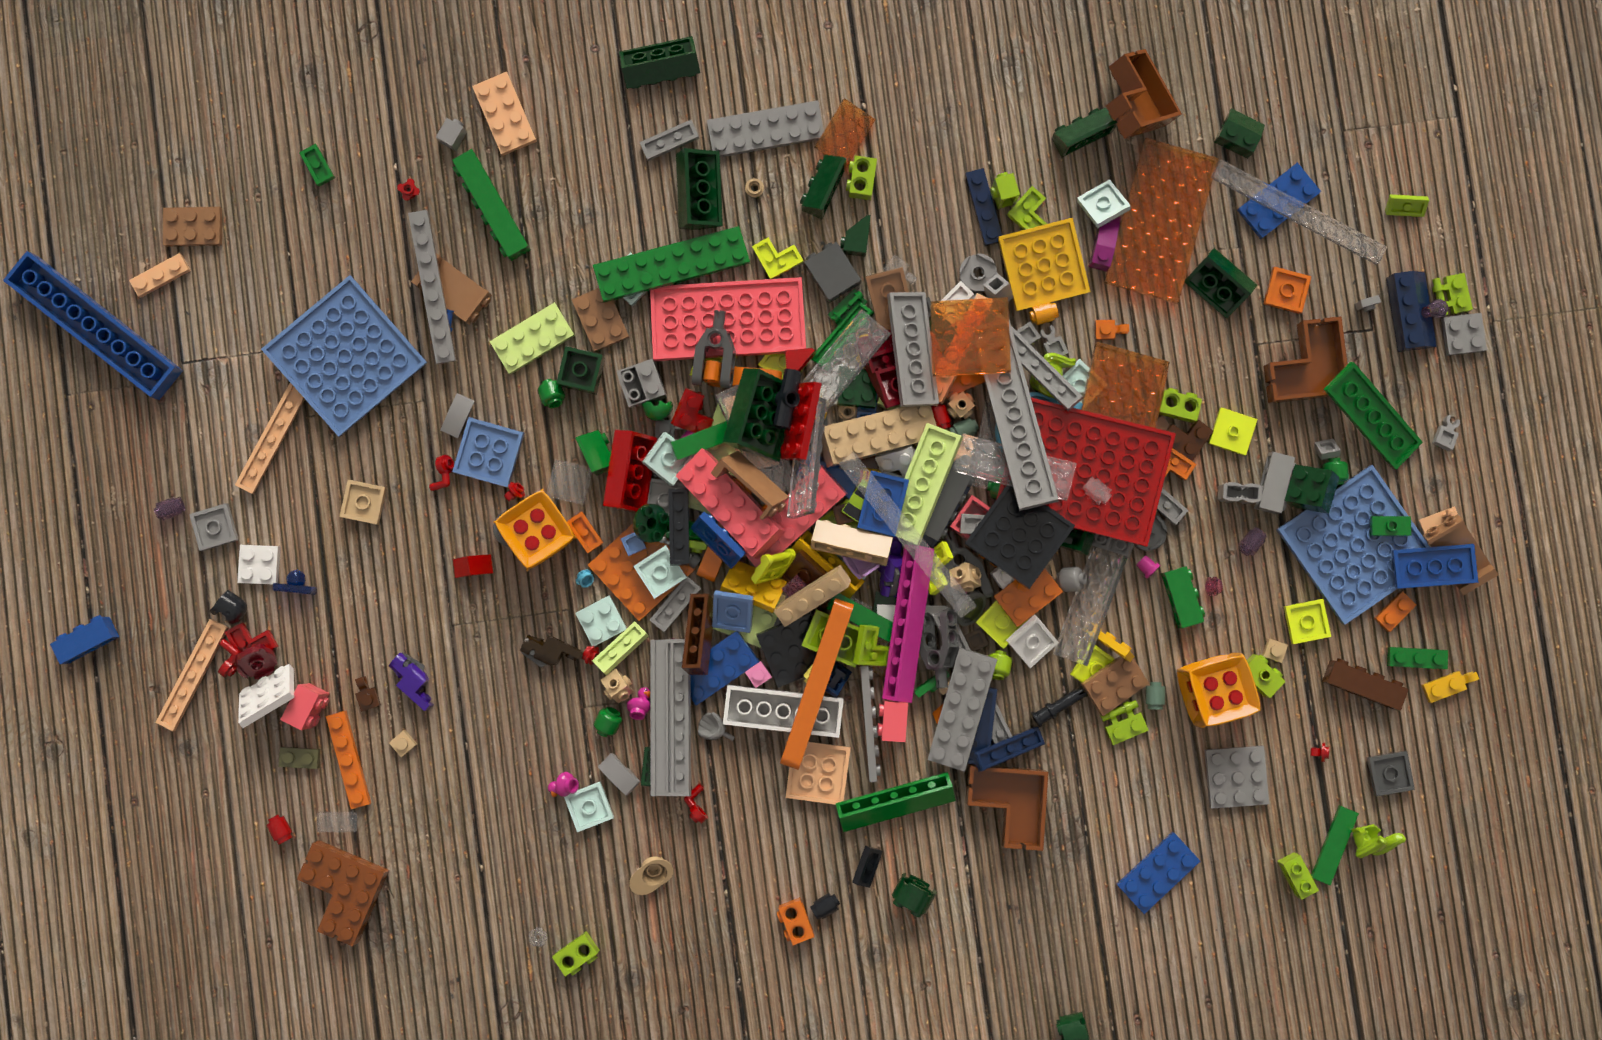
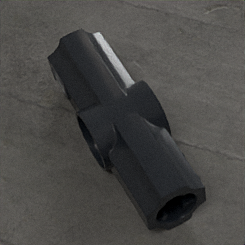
(789, 390)

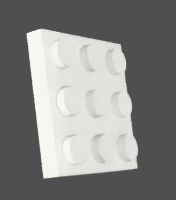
(266, 695)

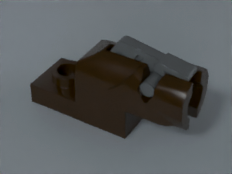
(548, 652)

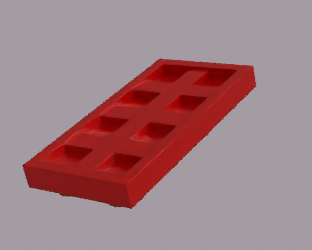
(798, 437)

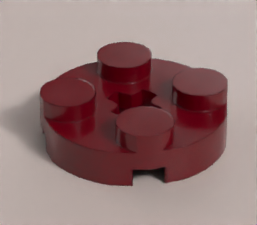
(246, 659)

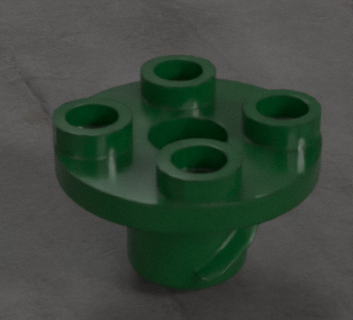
(650, 523)

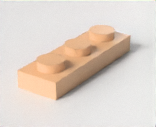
(160, 275)

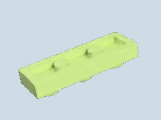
(620, 648)

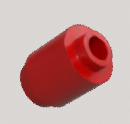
(941, 416)
(279, 829)

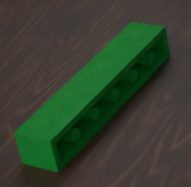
(492, 206)
(895, 802)

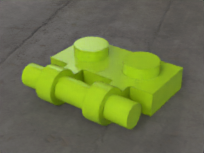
(1457, 292)
(1126, 728)

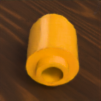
(1043, 313)

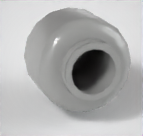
(1071, 579)

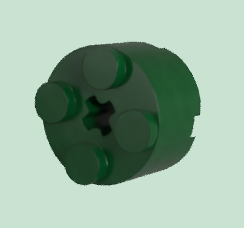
(913, 894)
(1073, 1027)

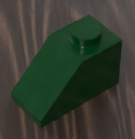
(856, 238)

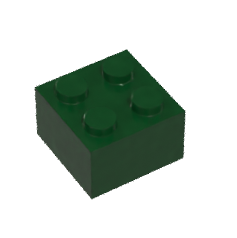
(581, 370)
(1312, 488)

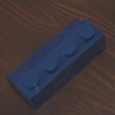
(1407, 297)

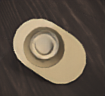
(651, 875)

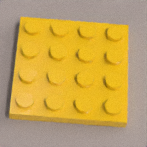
(1044, 264)

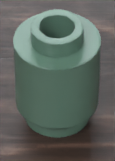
(965, 426)
(1155, 695)

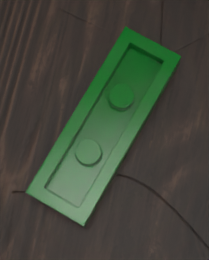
(1417, 658)

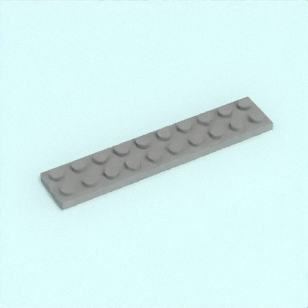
(1020, 434)

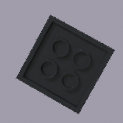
(784, 650)

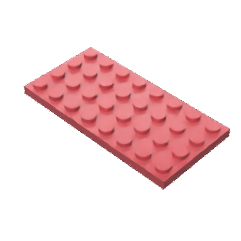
(759, 316)

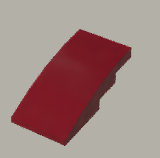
(883, 374)

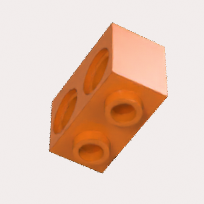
(799, 920)

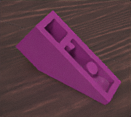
(1104, 245)

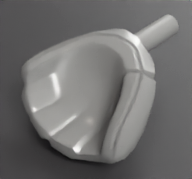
(712, 727)

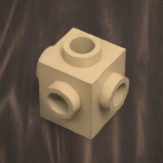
(958, 412)
(967, 576)
(617, 686)

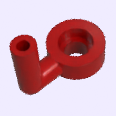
(444, 465)
(229, 667)
(697, 813)

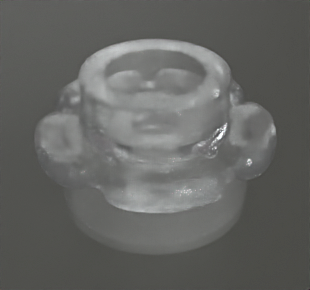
(538, 942)

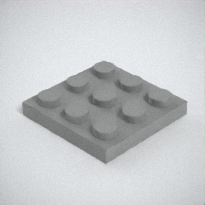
(1236, 777)

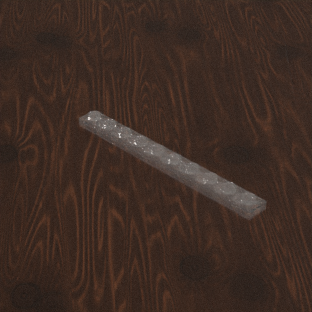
(1298, 212)
(907, 534)

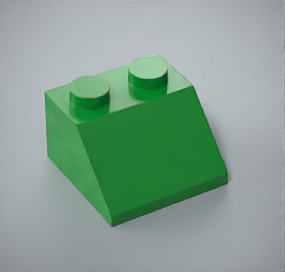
(595, 451)

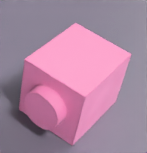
(758, 674)

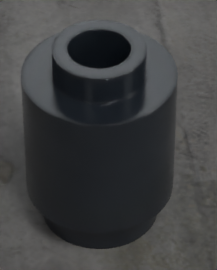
(825, 906)

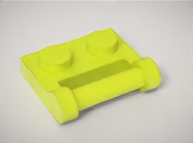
(773, 566)

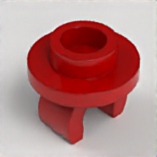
(516, 490)
(1324, 752)

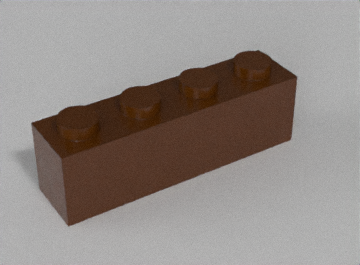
(698, 635)
(1365, 685)

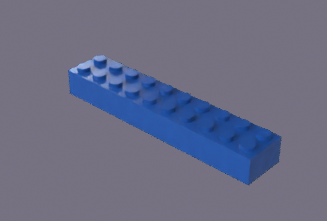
(93, 325)

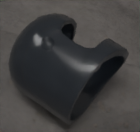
(231, 607)

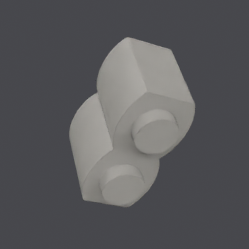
(1243, 494)

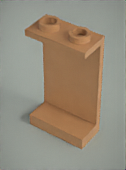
(460, 292)
(754, 481)
(1455, 532)

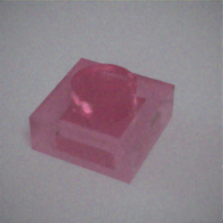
(793, 586)

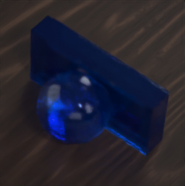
(295, 582)

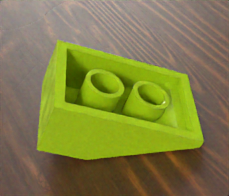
(815, 632)

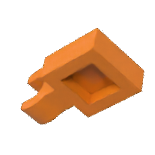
(1107, 329)

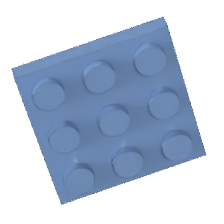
(488, 452)

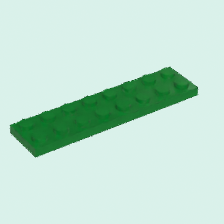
(671, 264)

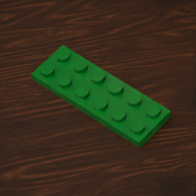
(1373, 415)

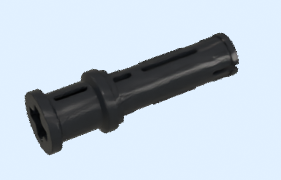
(1051, 710)

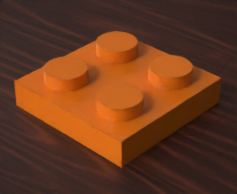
(1287, 290)

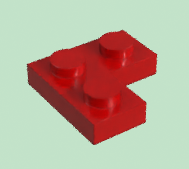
(687, 413)
(241, 638)

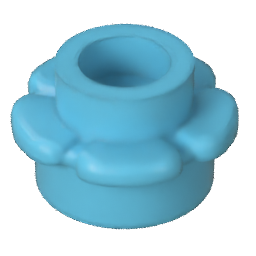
(585, 578)

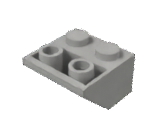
(641, 383)

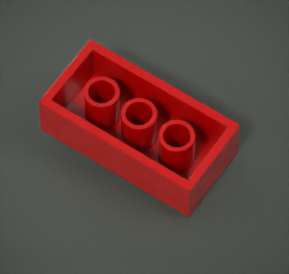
(627, 476)

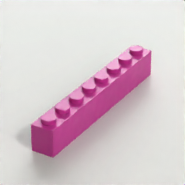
(906, 631)

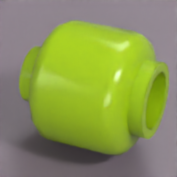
(1003, 665)

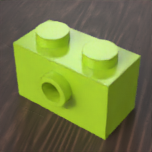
(1005, 190)
(1265, 678)

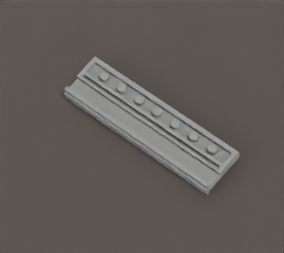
(669, 720)

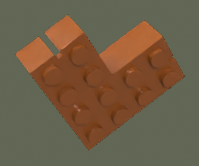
(1144, 97)
(1321, 361)
(1021, 795)
(353, 887)

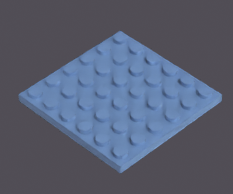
(344, 356)
(1337, 547)

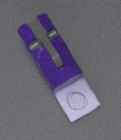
(891, 573)
(412, 679)

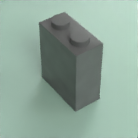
(832, 271)

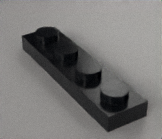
(679, 527)

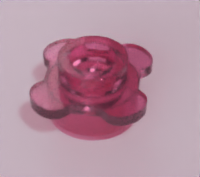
(1213, 586)

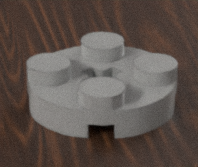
(976, 262)

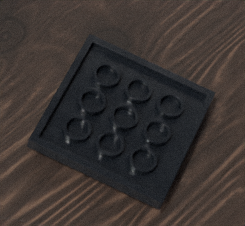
(1019, 540)

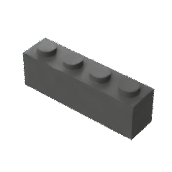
(949, 498)

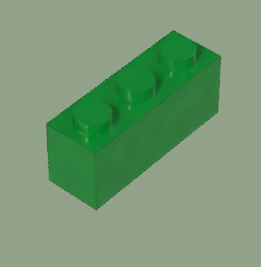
(1183, 597)

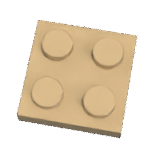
(363, 502)

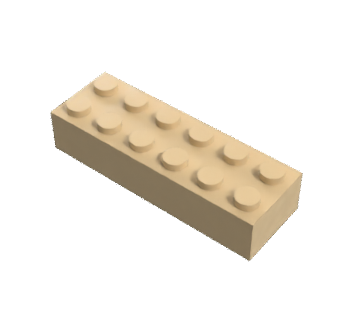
(875, 433)

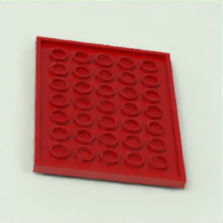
(1118, 453)

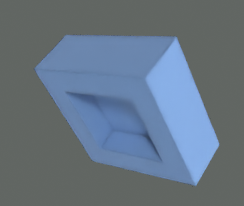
(633, 544)

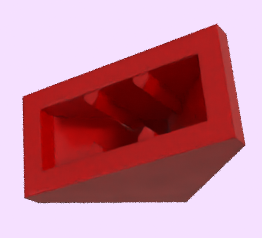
(798, 358)
(473, 565)

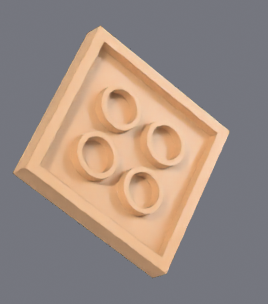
(820, 775)

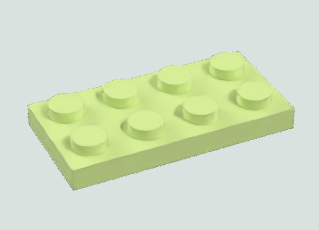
(532, 338)

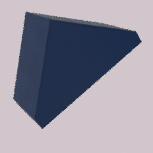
(837, 679)

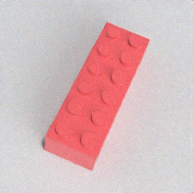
(827, 496)
(730, 504)

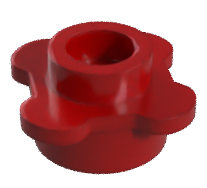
(407, 195)
(589, 654)

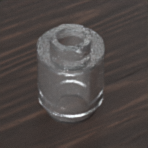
(1097, 491)

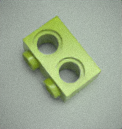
(865, 178)
(1178, 410)
(1297, 875)
(573, 950)

